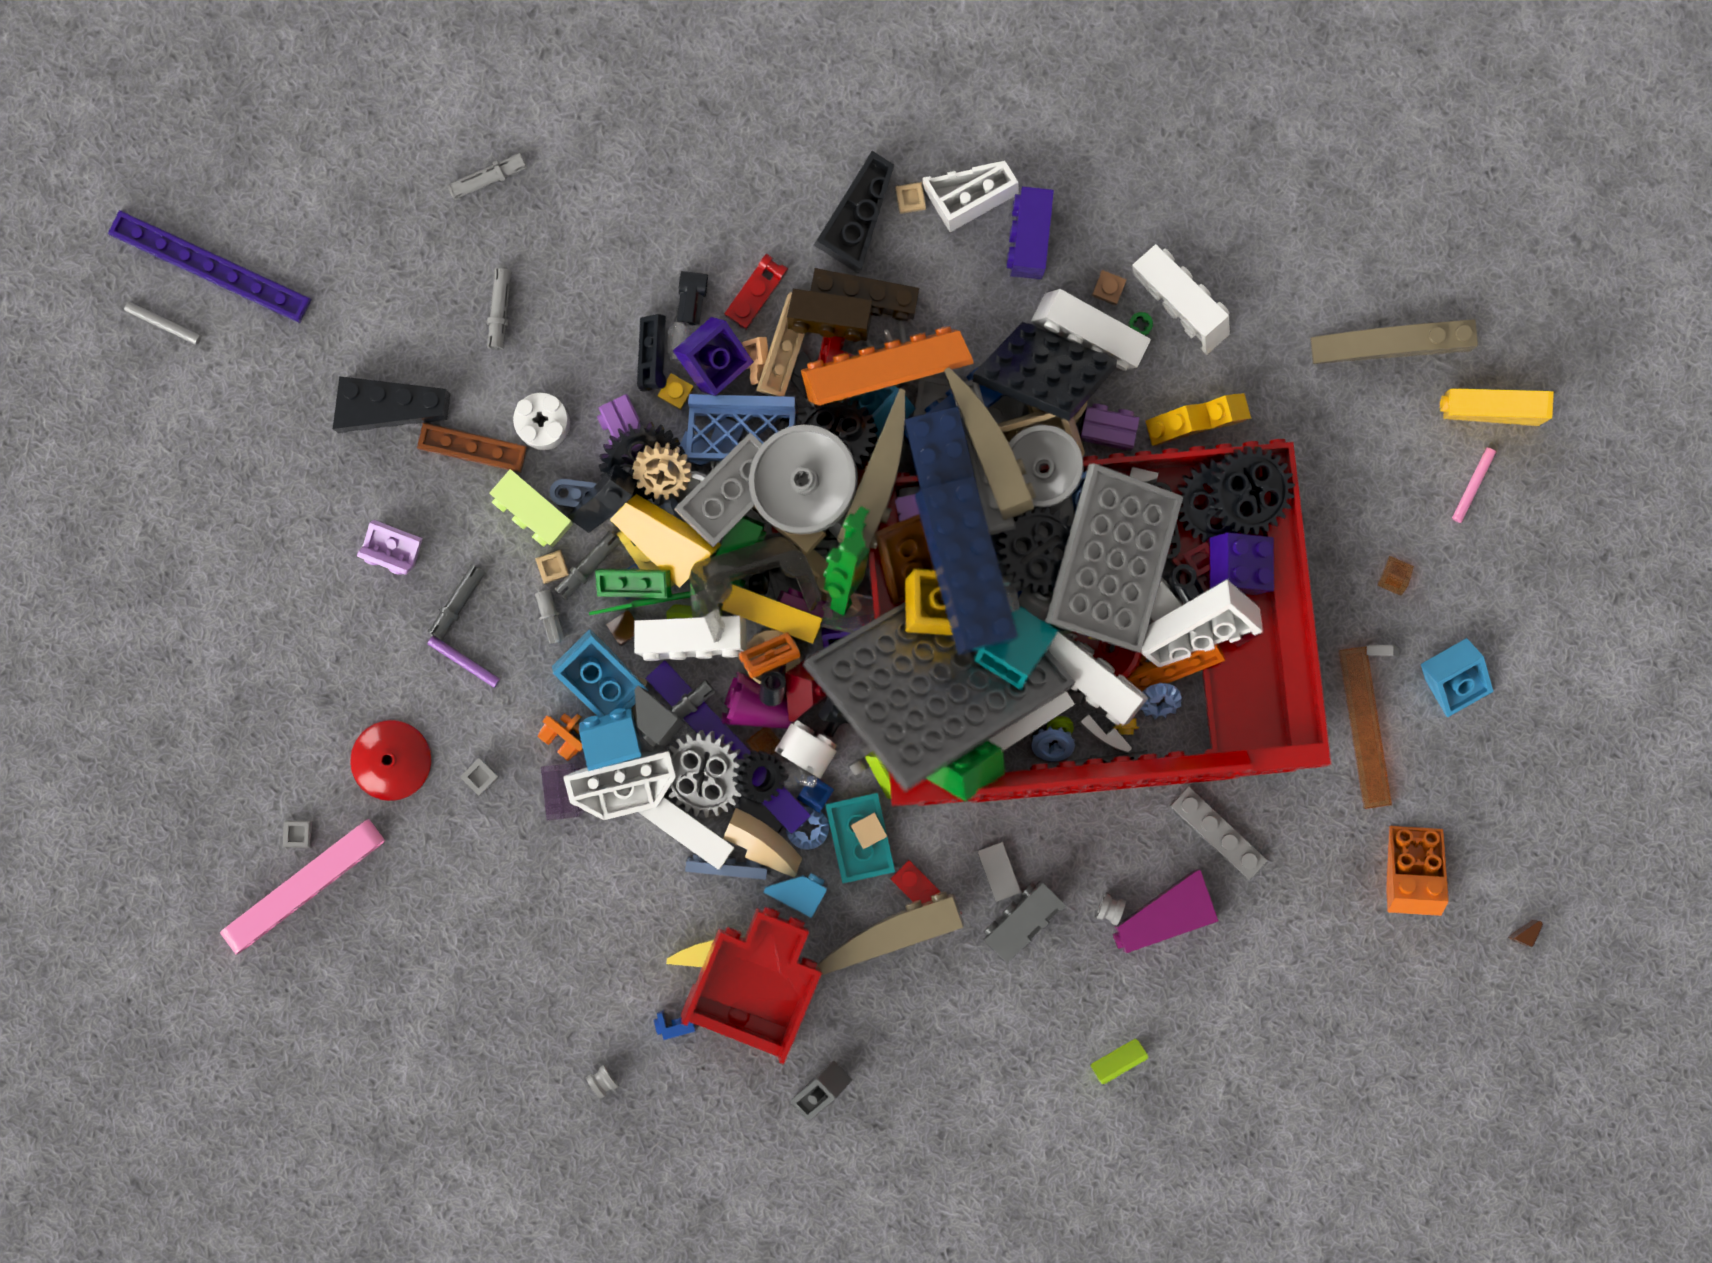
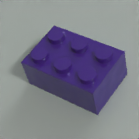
(1030, 232)

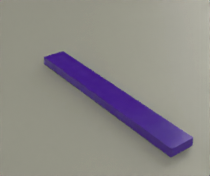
(209, 266)
(671, 688)

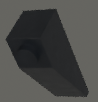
(604, 499)

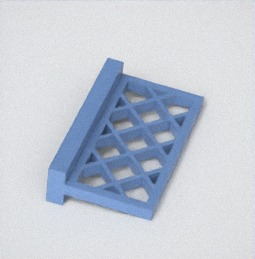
(734, 406)

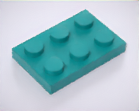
(852, 859)

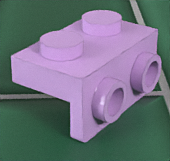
(390, 548)

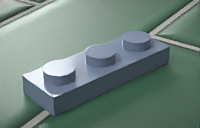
(730, 868)

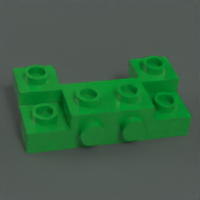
(847, 563)

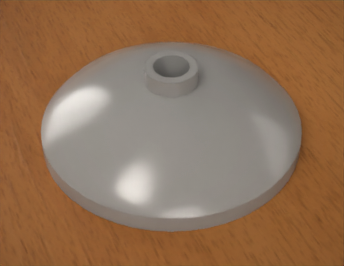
(1050, 447)

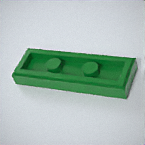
(633, 583)

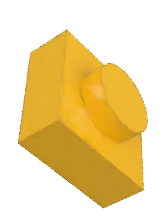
(676, 391)

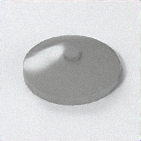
(803, 479)

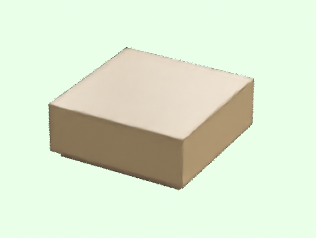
(910, 198)
(552, 567)
(868, 830)

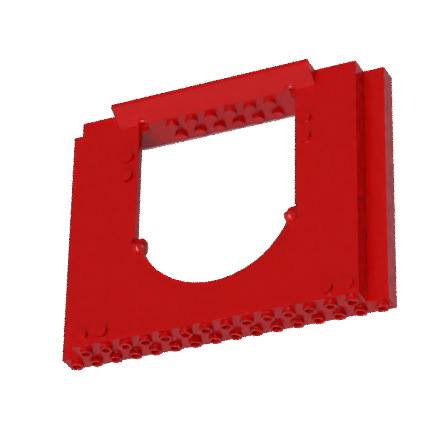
(1259, 701)

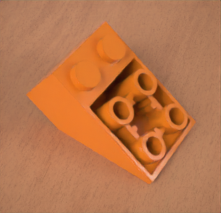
(1416, 871)

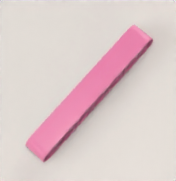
(302, 886)

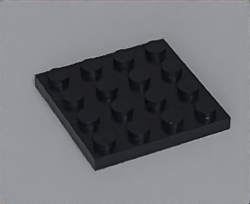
(1045, 371)

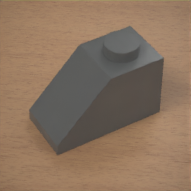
(655, 718)
(821, 1090)

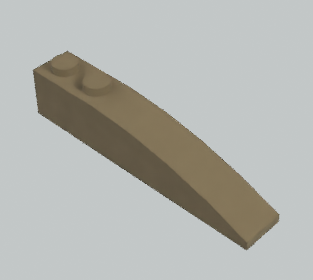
(1395, 342)
(994, 453)
(881, 474)
(897, 931)

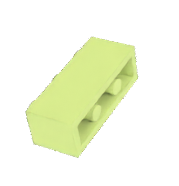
(530, 509)

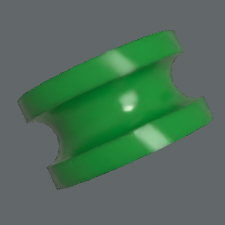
(1145, 318)

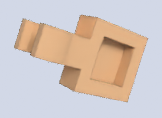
(758, 351)

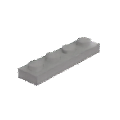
(1218, 833)

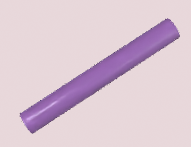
(463, 661)

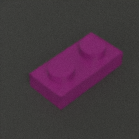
(795, 599)

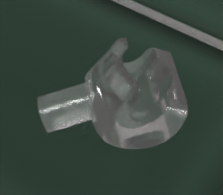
(796, 776)

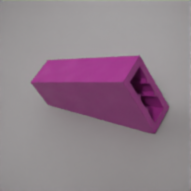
(1170, 914)

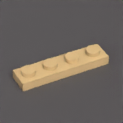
(781, 357)

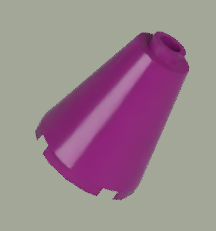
(748, 710)

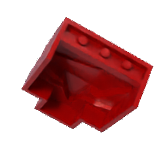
(755, 984)

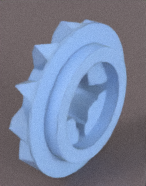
(1155, 695)
(1057, 751)
(817, 835)

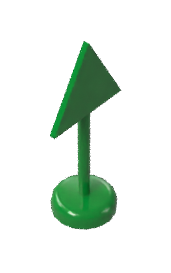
(648, 601)

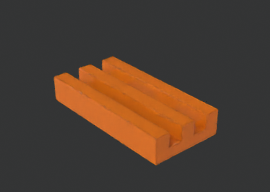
(772, 658)

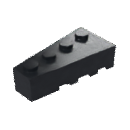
(854, 219)

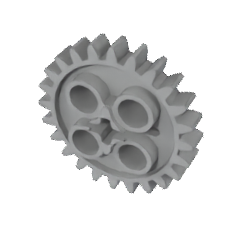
(687, 769)

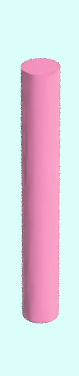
(1473, 485)

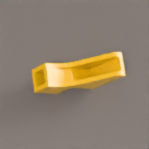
(1198, 418)

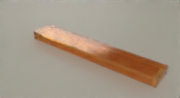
(1365, 727)

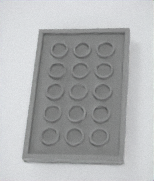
(1114, 558)

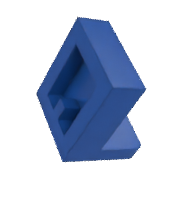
(673, 1030)

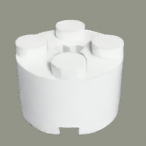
(529, 412)
(806, 750)

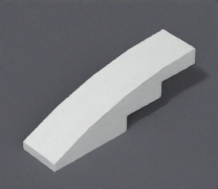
(689, 832)

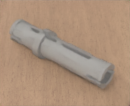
(491, 174)
(498, 315)

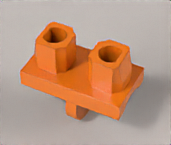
(552, 729)

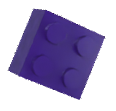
(713, 356)
(1243, 561)

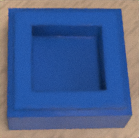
(816, 796)

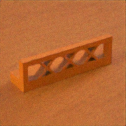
(1149, 674)

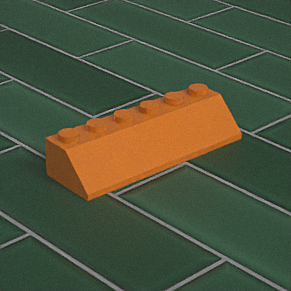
(885, 366)

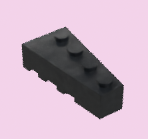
(378, 404)

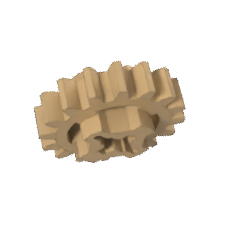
(675, 474)

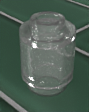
(676, 336)

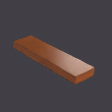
(472, 447)

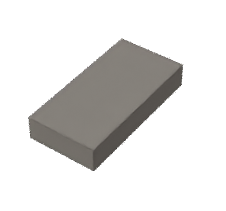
(999, 871)

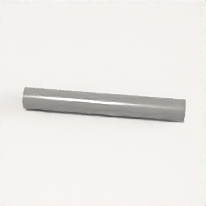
(162, 323)

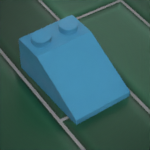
(597, 675)

